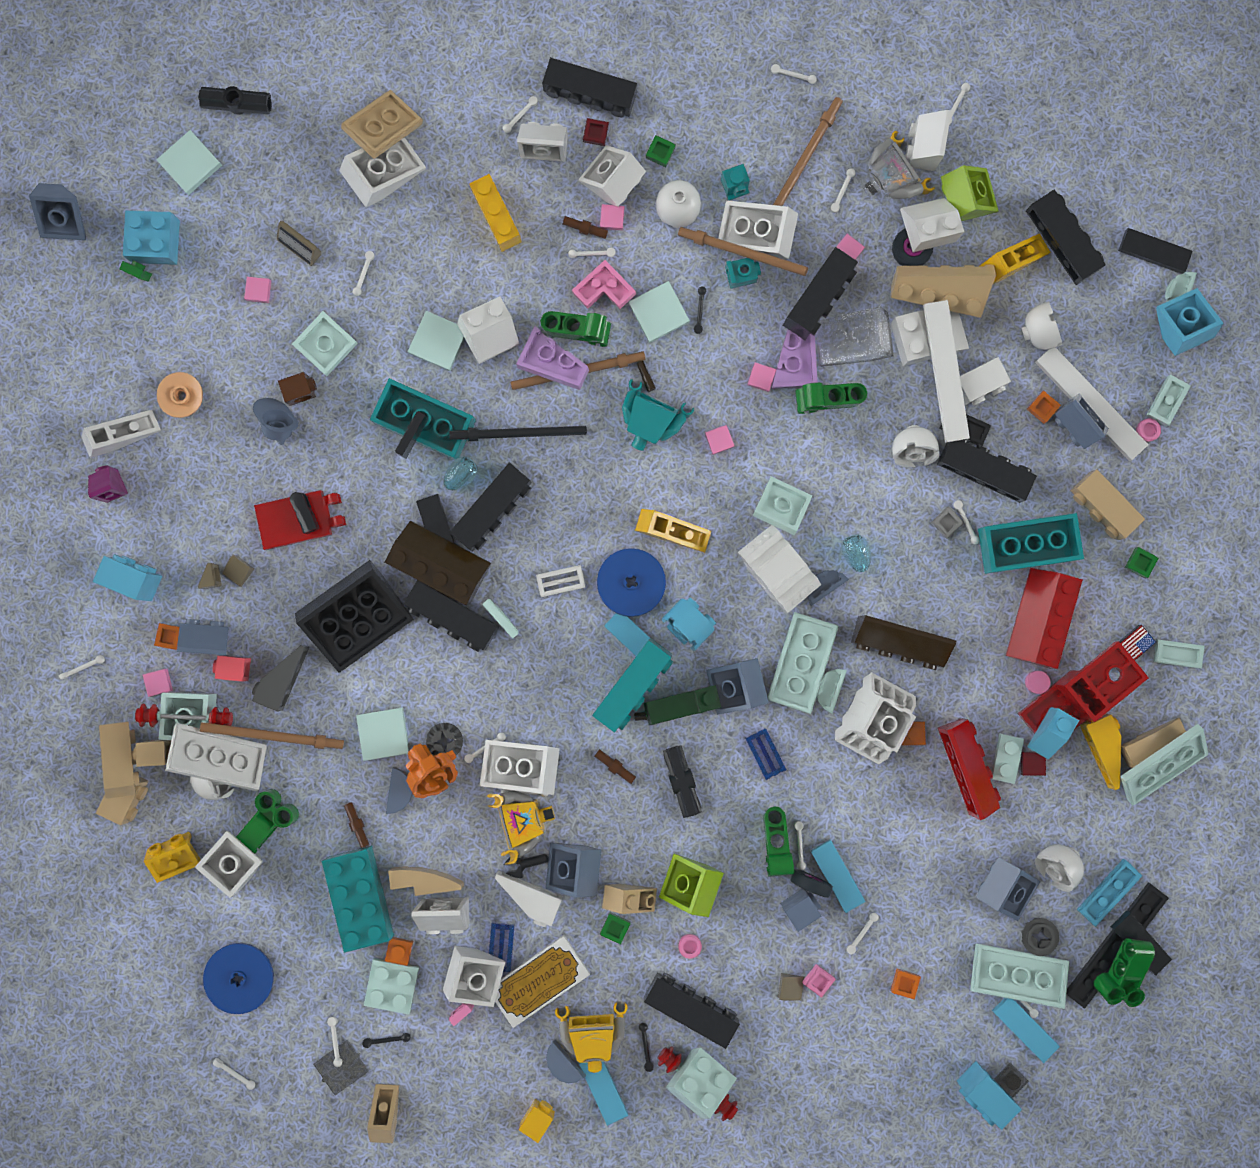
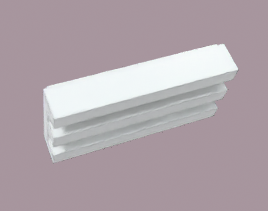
(558, 572)

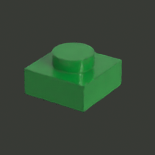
(660, 151)
(136, 269)
(1141, 562)
(615, 928)

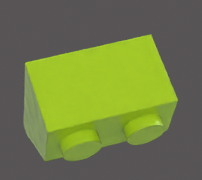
(970, 192)
(691, 885)

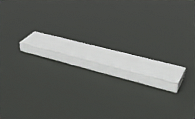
(946, 371)
(1073, 383)

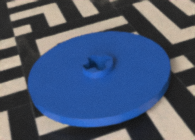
(613, 584)
(246, 962)

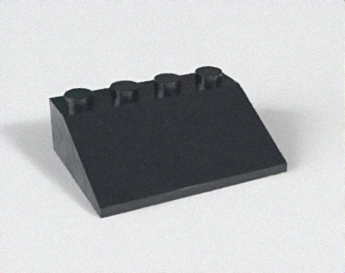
(353, 616)

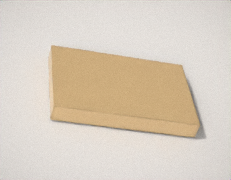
(381, 124)

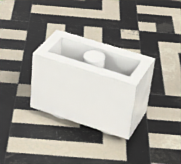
(984, 380)

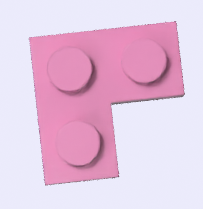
(603, 281)

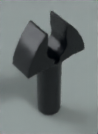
(525, 863)

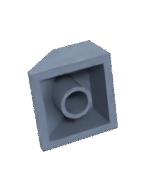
(1081, 422)
(202, 638)
(738, 686)
(573, 870)
(1007, 889)

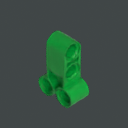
(592, 327)
(815, 396)
(266, 820)
(778, 859)
(1126, 973)

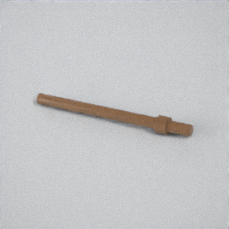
(826, 120)
(702, 238)
(621, 360)
(317, 741)

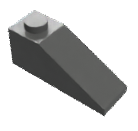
(277, 685)

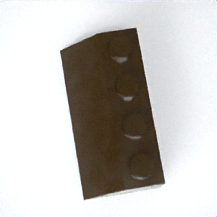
(438, 563)
(902, 641)

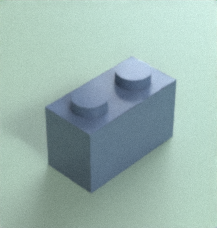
(801, 909)

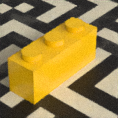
(495, 212)

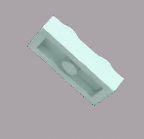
(1168, 400)
(1007, 758)

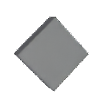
(947, 522)

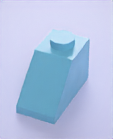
(1052, 732)

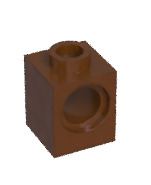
(297, 388)

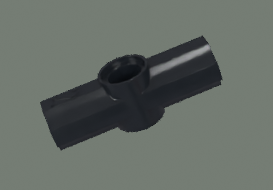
(222, 98)
(682, 781)

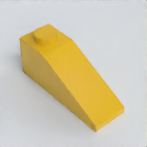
(1017, 257)
(672, 530)
(1105, 746)

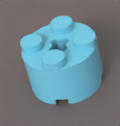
(689, 623)

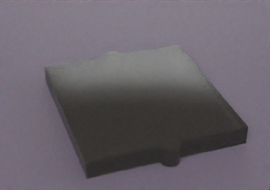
(341, 1077)

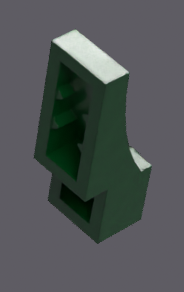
(682, 705)

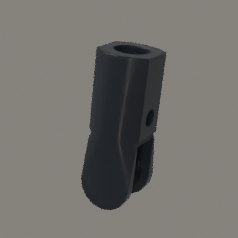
(304, 512)

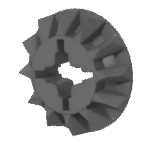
(450, 731)
(1044, 946)

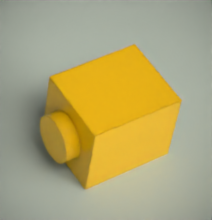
(537, 1120)

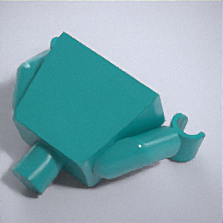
(650, 418)

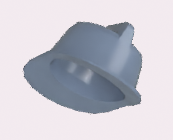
(275, 419)

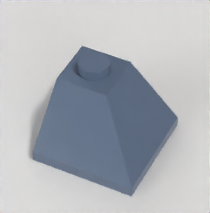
(57, 212)

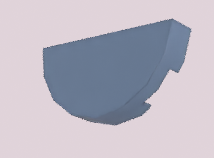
(829, 582)
(399, 792)
(562, 1065)

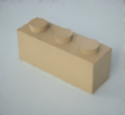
(1107, 505)
(118, 760)

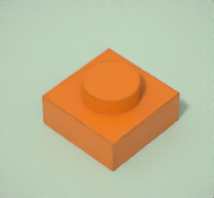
(1043, 407)
(167, 636)
(916, 734)
(399, 951)
(905, 983)

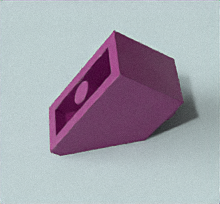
(106, 484)

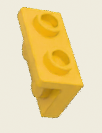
(171, 857)

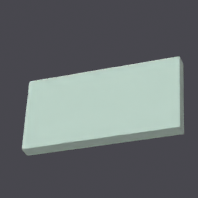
(802, 662)
(1164, 765)
(1019, 976)

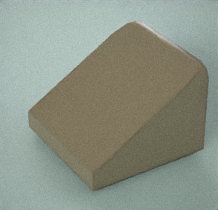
(237, 570)
(210, 577)
(790, 987)

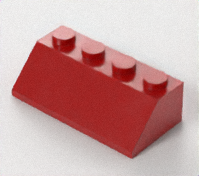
(1044, 618)
(969, 768)

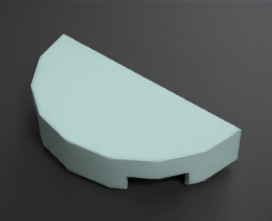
(1180, 285)
(501, 618)
(830, 689)

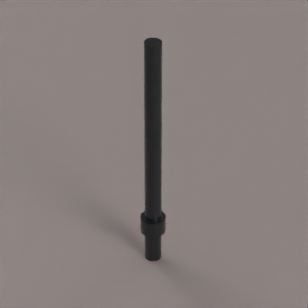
(473, 434)

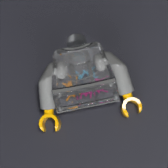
(893, 172)

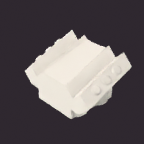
(779, 569)
(877, 719)

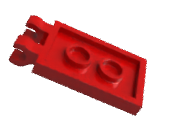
(281, 526)

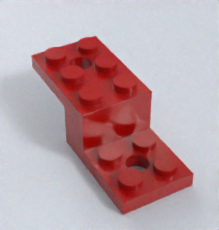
(1090, 691)

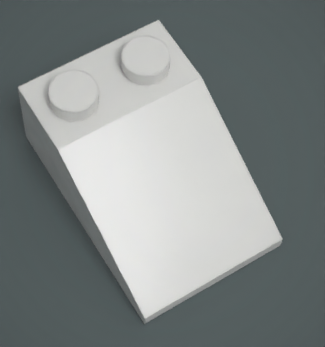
(381, 176)
(759, 227)
(912, 336)
(519, 767)
(442, 914)

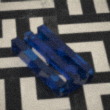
(774, 771)
(502, 927)

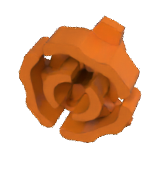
(427, 771)

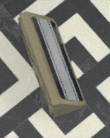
(297, 243)

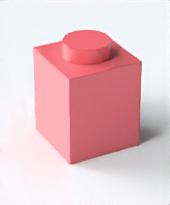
(231, 668)

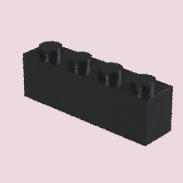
(589, 87)
(1065, 237)
(820, 293)
(987, 469)
(491, 507)
(451, 615)
(692, 1010)

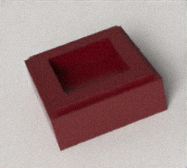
(595, 132)
(1032, 764)

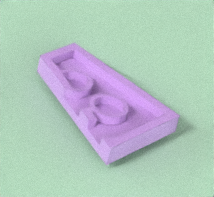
(548, 360)
(796, 362)

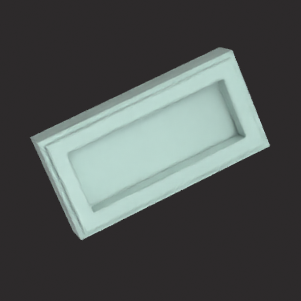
(1179, 654)

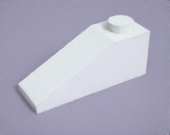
(119, 433)
(533, 900)

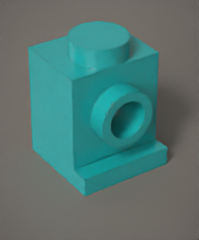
(735, 182)
(737, 278)

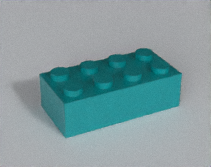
(399, 405)
(1030, 543)
(631, 686)
(357, 899)

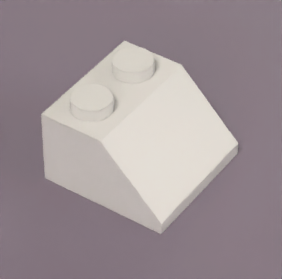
(928, 140)
(542, 141)
(613, 175)
(932, 224)
(488, 330)
(229, 864)
(473, 977)

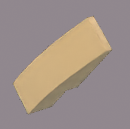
(1150, 742)
(423, 880)

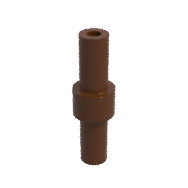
(585, 227)
(615, 766)
(356, 825)

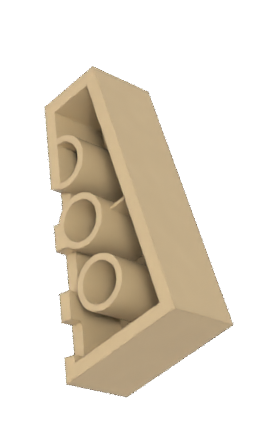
(963, 287)

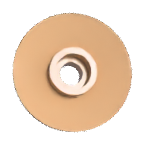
(172, 387)

